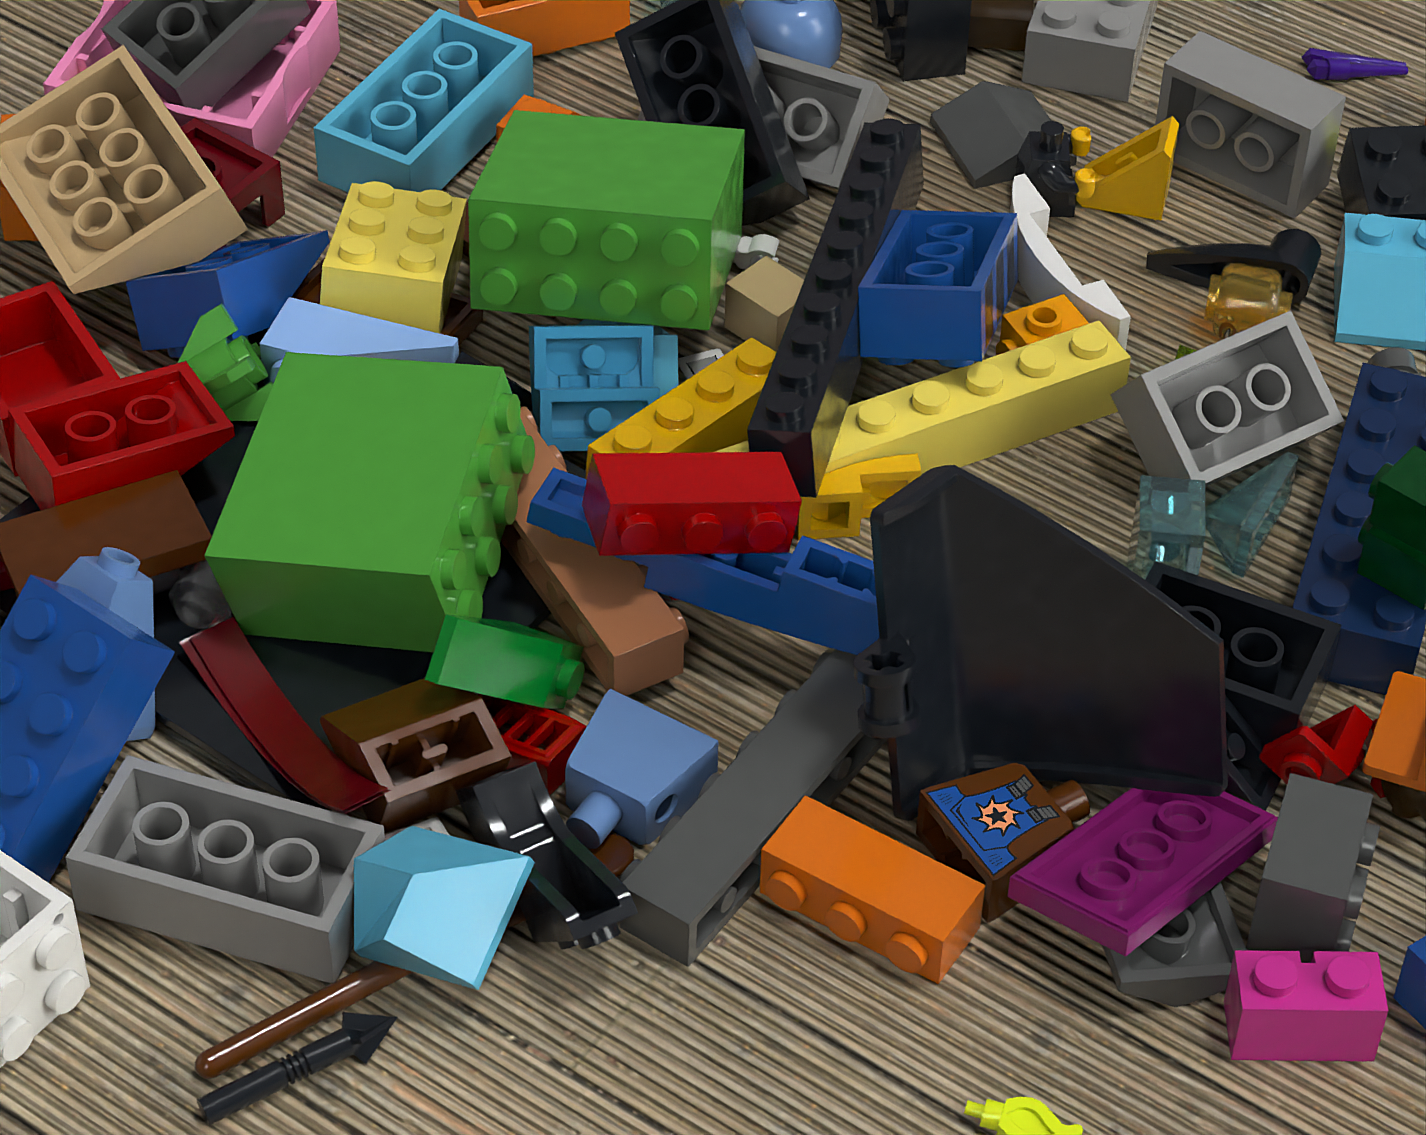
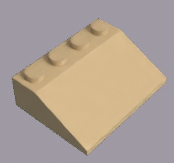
(112, 179)

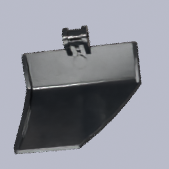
(1029, 652)

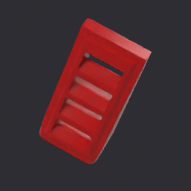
(544, 727)

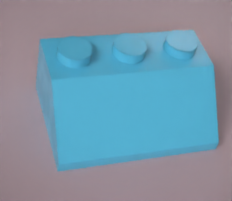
(1381, 282)

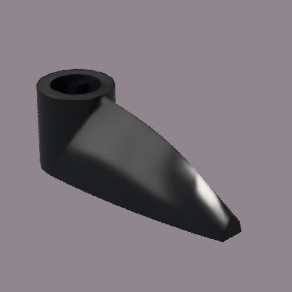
(1291, 253)

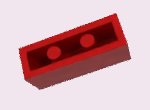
(690, 503)

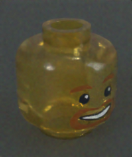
(1244, 298)

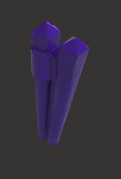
(1342, 66)

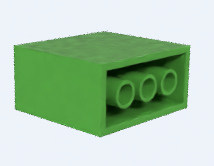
(607, 219)
(371, 500)

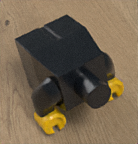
(1046, 164)

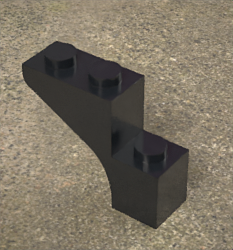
(569, 890)

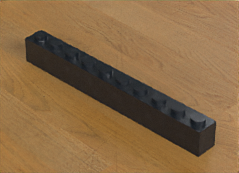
(821, 343)

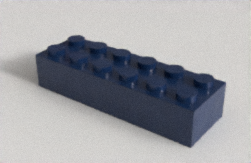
(1378, 627)

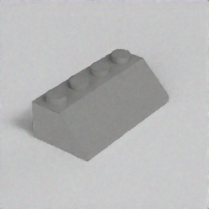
(820, 113)

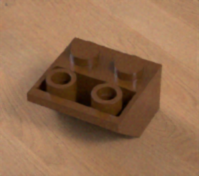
(419, 745)

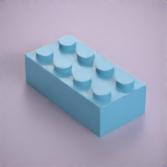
(425, 107)

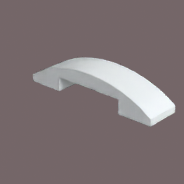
(1046, 274)

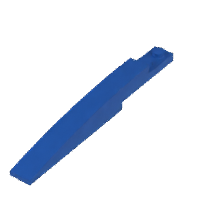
(807, 594)

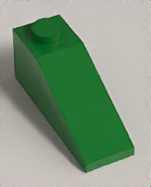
(506, 661)

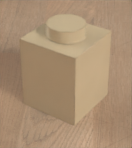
(761, 302)

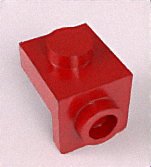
(1323, 751)

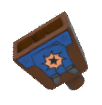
(996, 826)

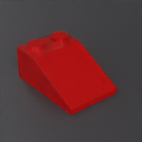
(115, 434)

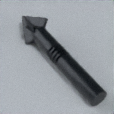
(357, 1037)

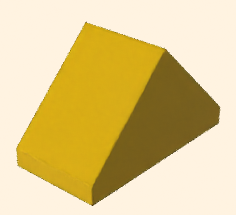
(1136, 174)

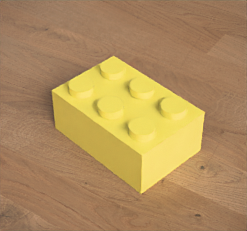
(395, 255)

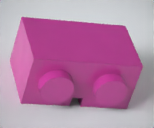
(1305, 1009)

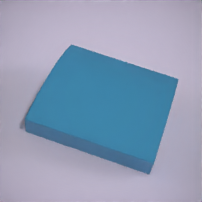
(588, 380)

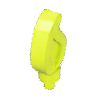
(1019, 1117)

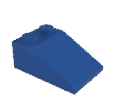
(245, 277)

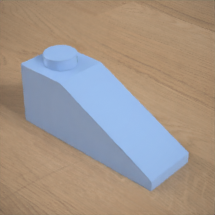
(333, 331)

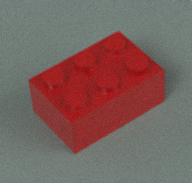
(43, 354)

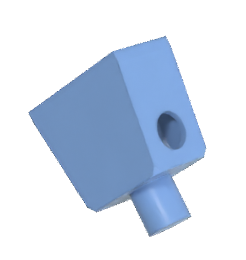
(634, 772)

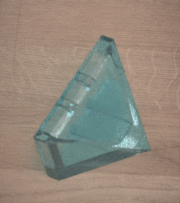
(1249, 512)

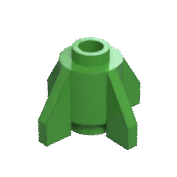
(226, 366)

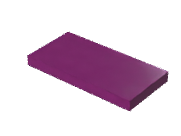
(1141, 863)

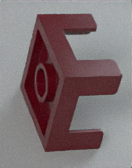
(239, 170)

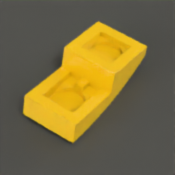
(852, 495)

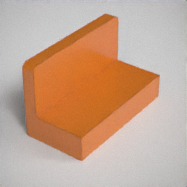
(1399, 737)

